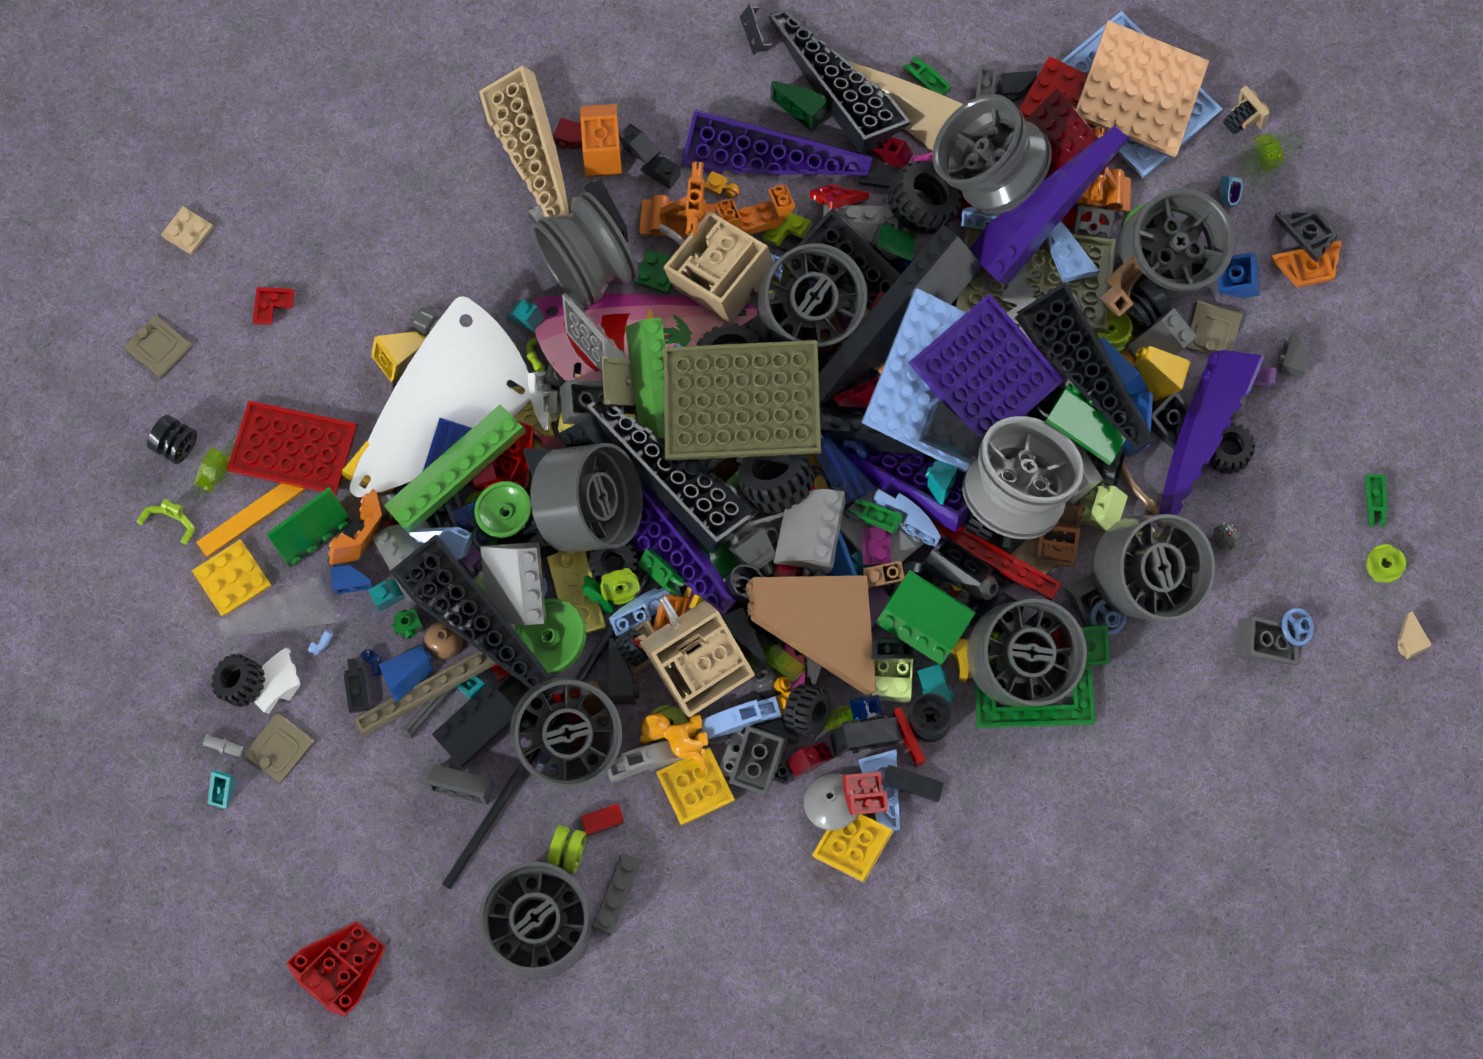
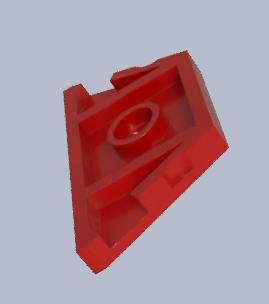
(837, 196)

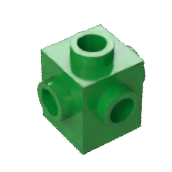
(407, 623)

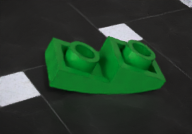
(592, 589)

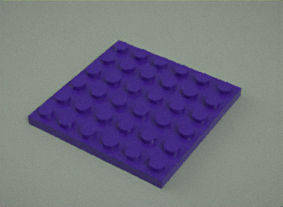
(986, 368)

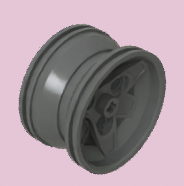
(991, 154)
(1203, 215)
(584, 250)

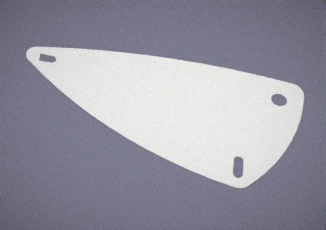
(452, 377)

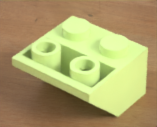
(1102, 507)
(893, 679)

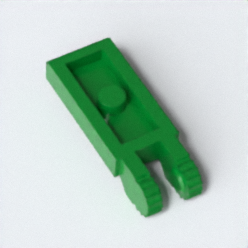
(927, 77)
(1376, 498)
(878, 516)
(660, 571)

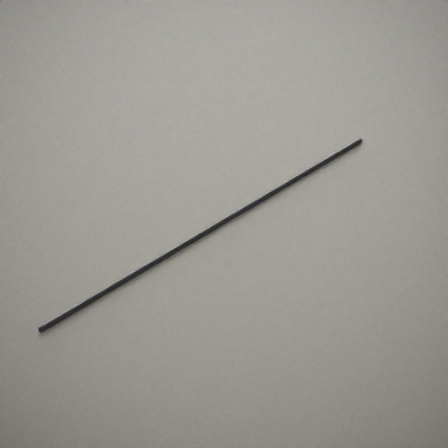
(582, 676)

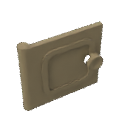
(1214, 328)
(160, 348)
(617, 381)
(280, 743)

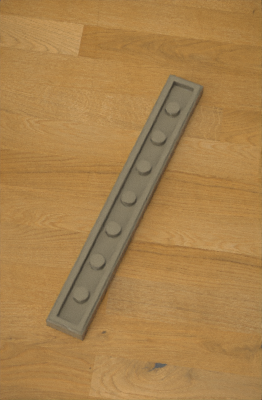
(423, 692)

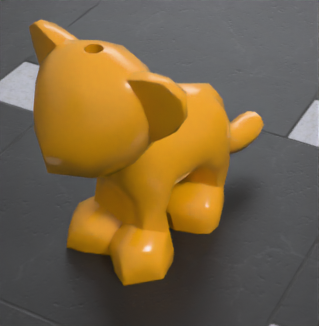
(658, 726)

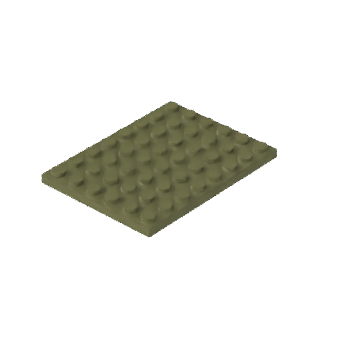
(1087, 290)
(741, 400)

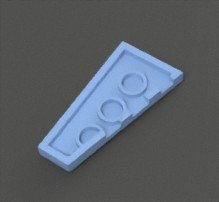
(1069, 256)
(878, 763)

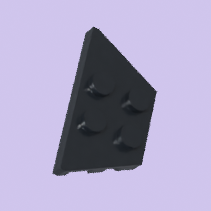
(1309, 231)

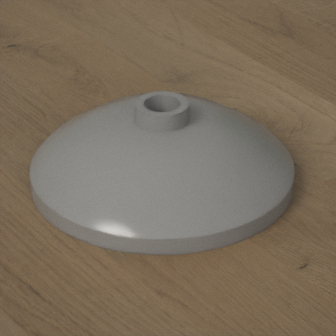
(824, 812)

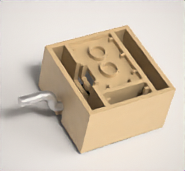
(718, 266)
(695, 673)

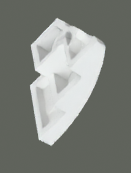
(544, 399)
(279, 681)

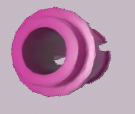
(925, 157)

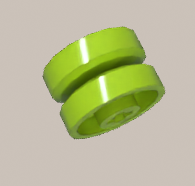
(1118, 331)
(567, 849)

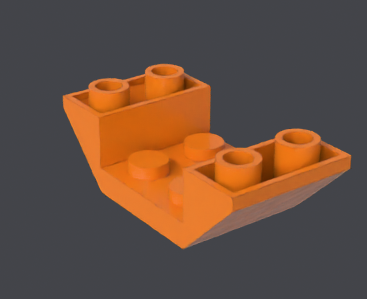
(600, 140)
(760, 216)
(347, 549)

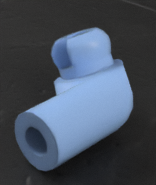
(315, 648)

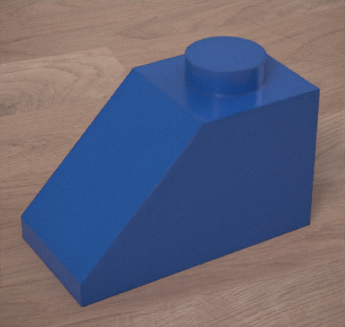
(348, 579)

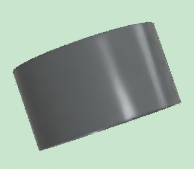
(786, 295)
(587, 498)
(1154, 567)
(1006, 651)
(544, 737)
(551, 908)

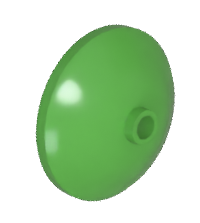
(498, 500)

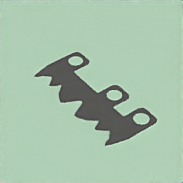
(1021, 295)

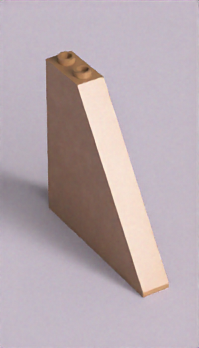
(821, 619)

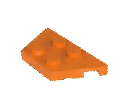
(1304, 270)

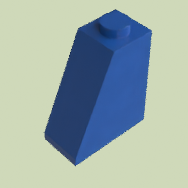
(406, 671)

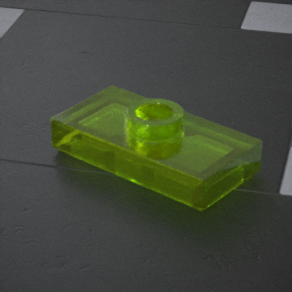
(784, 663)

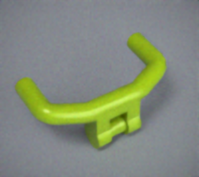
(532, 357)
(173, 511)

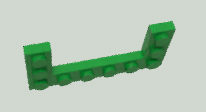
(1038, 716)

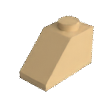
(1412, 637)

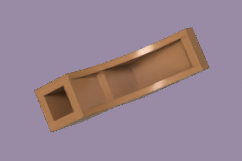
(1120, 283)

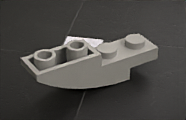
(641, 759)

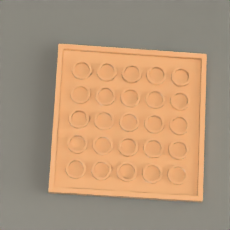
(1141, 88)

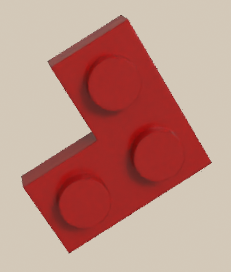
(267, 300)

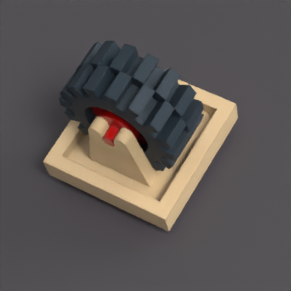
(1247, 112)
(632, 650)

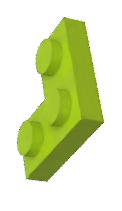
(793, 224)

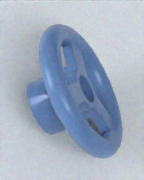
(1113, 622)
(1300, 626)

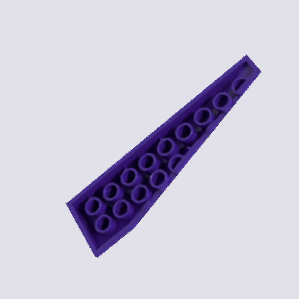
(754, 149)
(1019, 232)
(1217, 396)
(907, 475)
(679, 548)

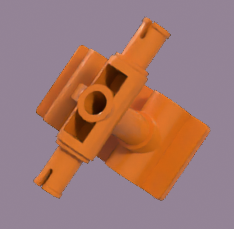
(1109, 189)
(677, 215)

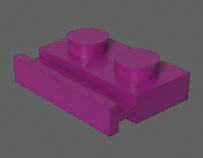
(876, 546)

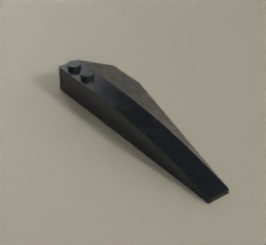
(854, 102)
(839, 233)
(1075, 348)
(695, 496)
(451, 595)

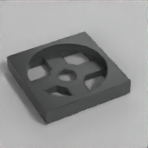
(1095, 219)

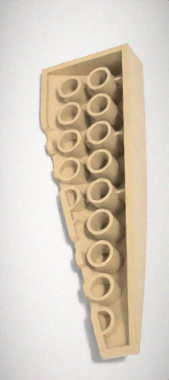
(921, 106)
(521, 123)

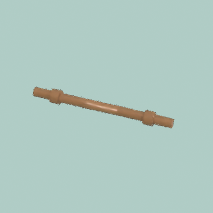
(1149, 503)

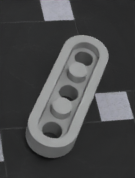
(730, 755)

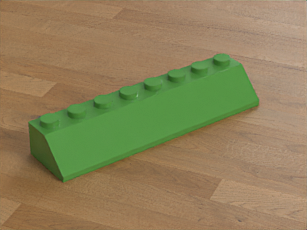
(645, 350)
(454, 468)

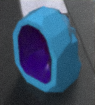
(1230, 190)

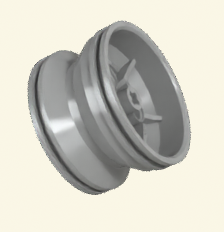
(1015, 493)

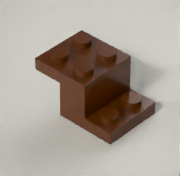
(1061, 543)

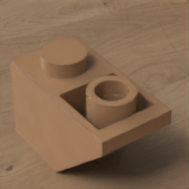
(884, 574)

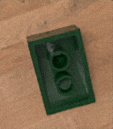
(800, 103)
(894, 240)

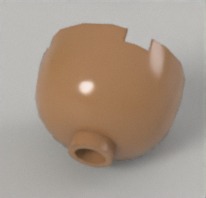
(442, 641)

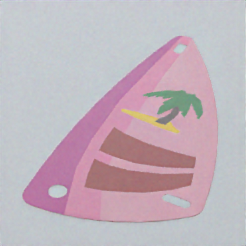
(681, 317)

